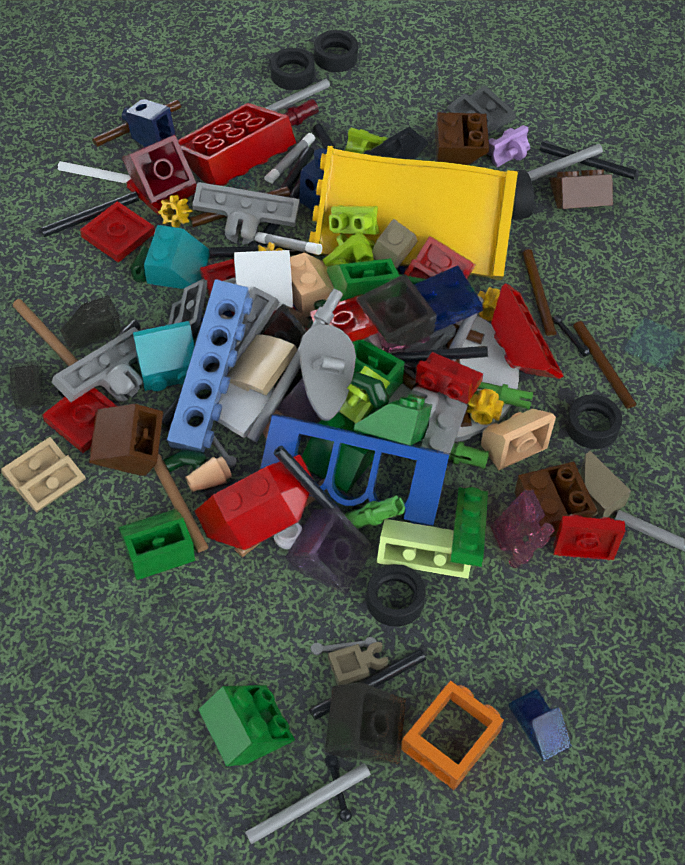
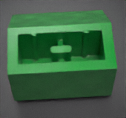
(361, 277)
(380, 362)
(157, 544)
(245, 723)

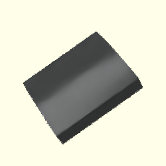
(484, 102)
(190, 306)

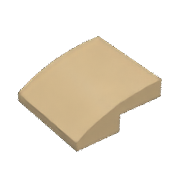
(262, 364)
(43, 474)

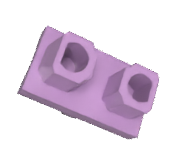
(509, 146)

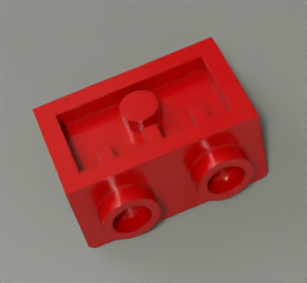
(448, 377)

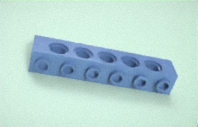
(223, 298)

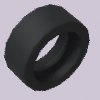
(331, 62)
(292, 81)
(524, 196)
(588, 438)
(390, 616)

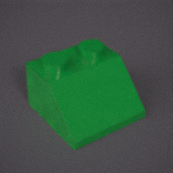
(399, 421)
(351, 461)

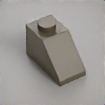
(394, 243)
(604, 487)

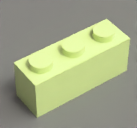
(419, 548)

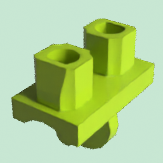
(361, 141)
(354, 219)
(351, 250)
(357, 402)

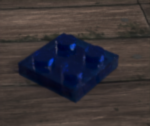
(449, 297)

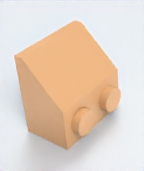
(309, 282)
(518, 437)

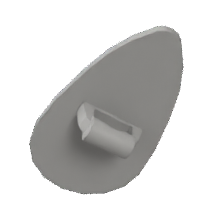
(327, 368)

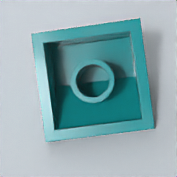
(175, 258)
(164, 354)

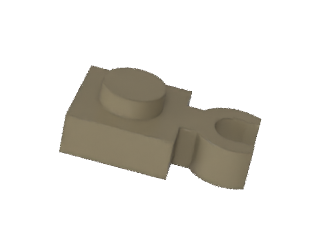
(352, 664)

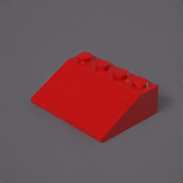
(236, 143)

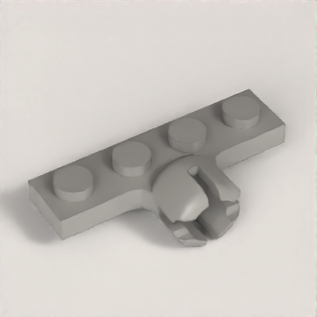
(245, 209)
(261, 311)
(104, 367)
(443, 421)

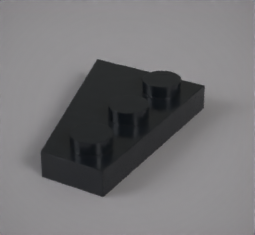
(403, 145)

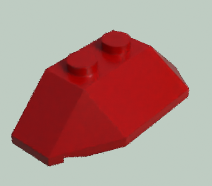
(521, 336)
(255, 507)

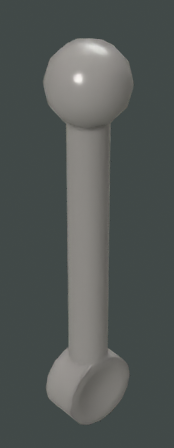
(230, 460)
(318, 649)

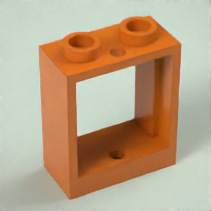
(434, 759)

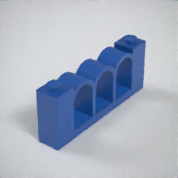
(427, 477)

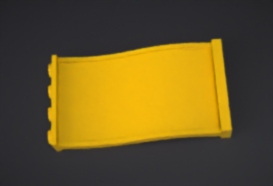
(449, 201)

